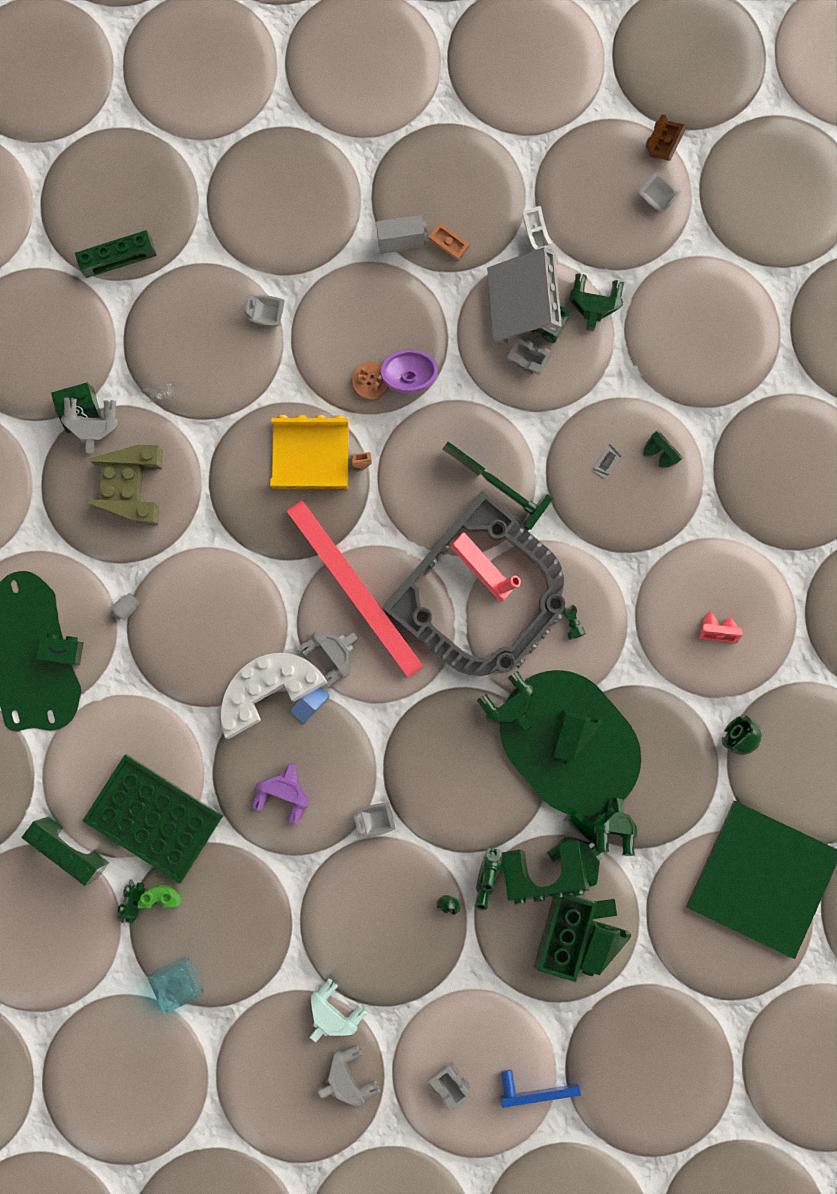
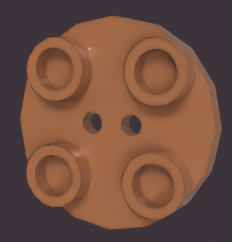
(362, 377)

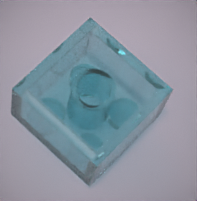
(176, 985)

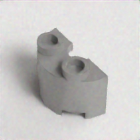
(528, 357)
(451, 1086)

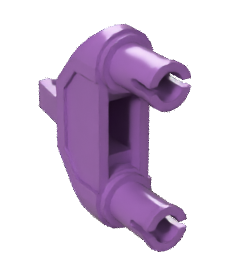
(284, 787)

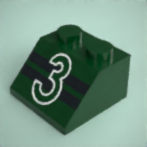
(86, 403)

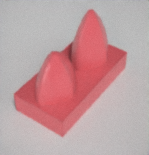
(726, 633)

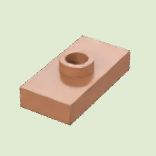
(449, 241)

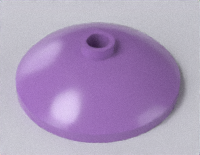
(409, 371)

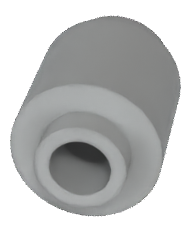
(124, 607)

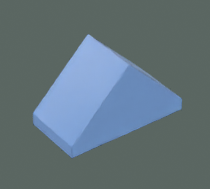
(309, 704)

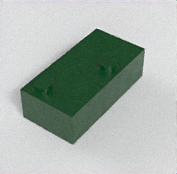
(565, 936)

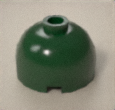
(742, 736)

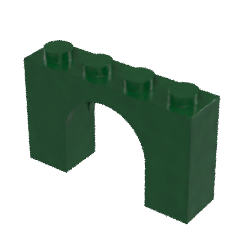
(44, 837)
(571, 880)

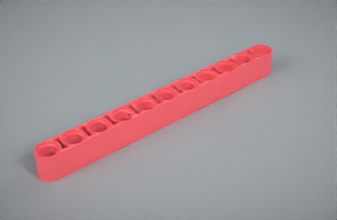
(355, 589)

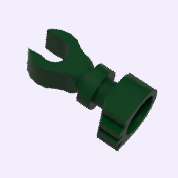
(574, 623)

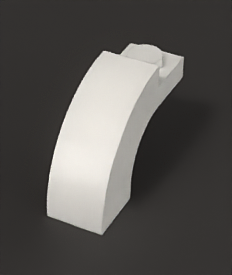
(536, 230)

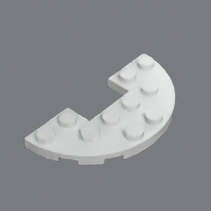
(261, 679)

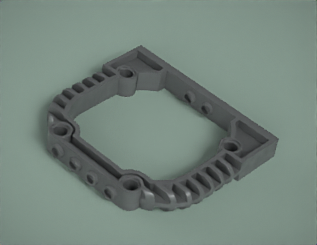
(482, 516)

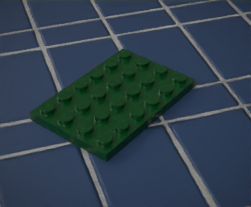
(152, 818)

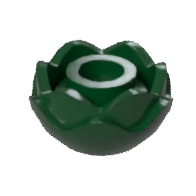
(448, 904)

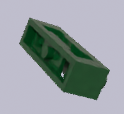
(115, 254)

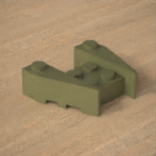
(123, 482)

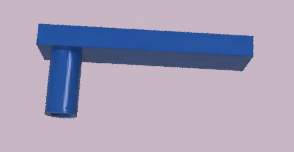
(512, 1098)

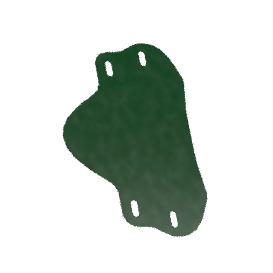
(26, 682)

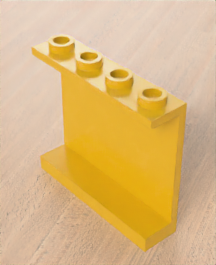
(310, 452)

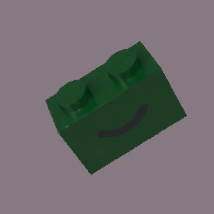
(60, 650)

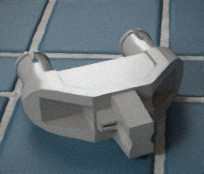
(89, 429)
(337, 649)
(341, 1083)

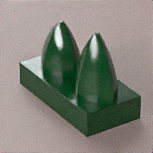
(658, 443)

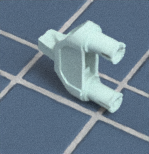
(328, 1019)

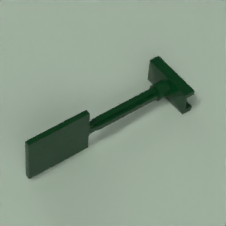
(534, 510)

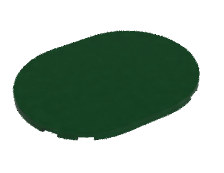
(603, 768)

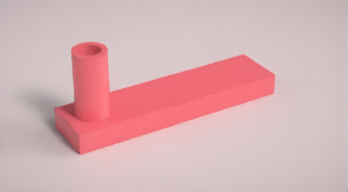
(483, 568)

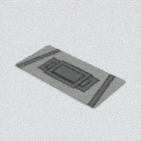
(607, 461)

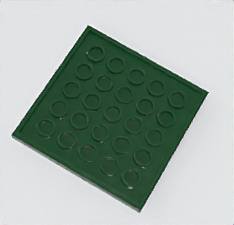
(764, 879)

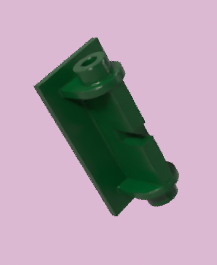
(128, 909)

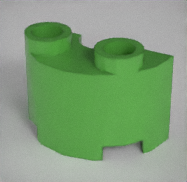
(160, 893)

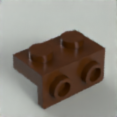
(665, 138)

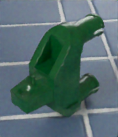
(595, 306)
(513, 710)
(615, 823)
(591, 859)
(487, 877)

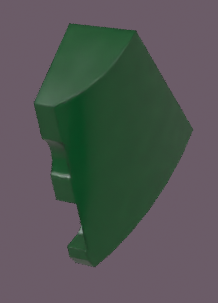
(581, 825)

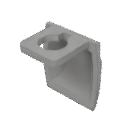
(658, 192)
(264, 309)
(374, 820)

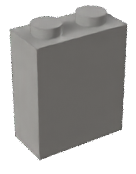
(401, 234)

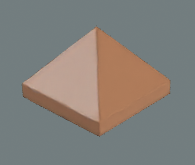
(361, 460)

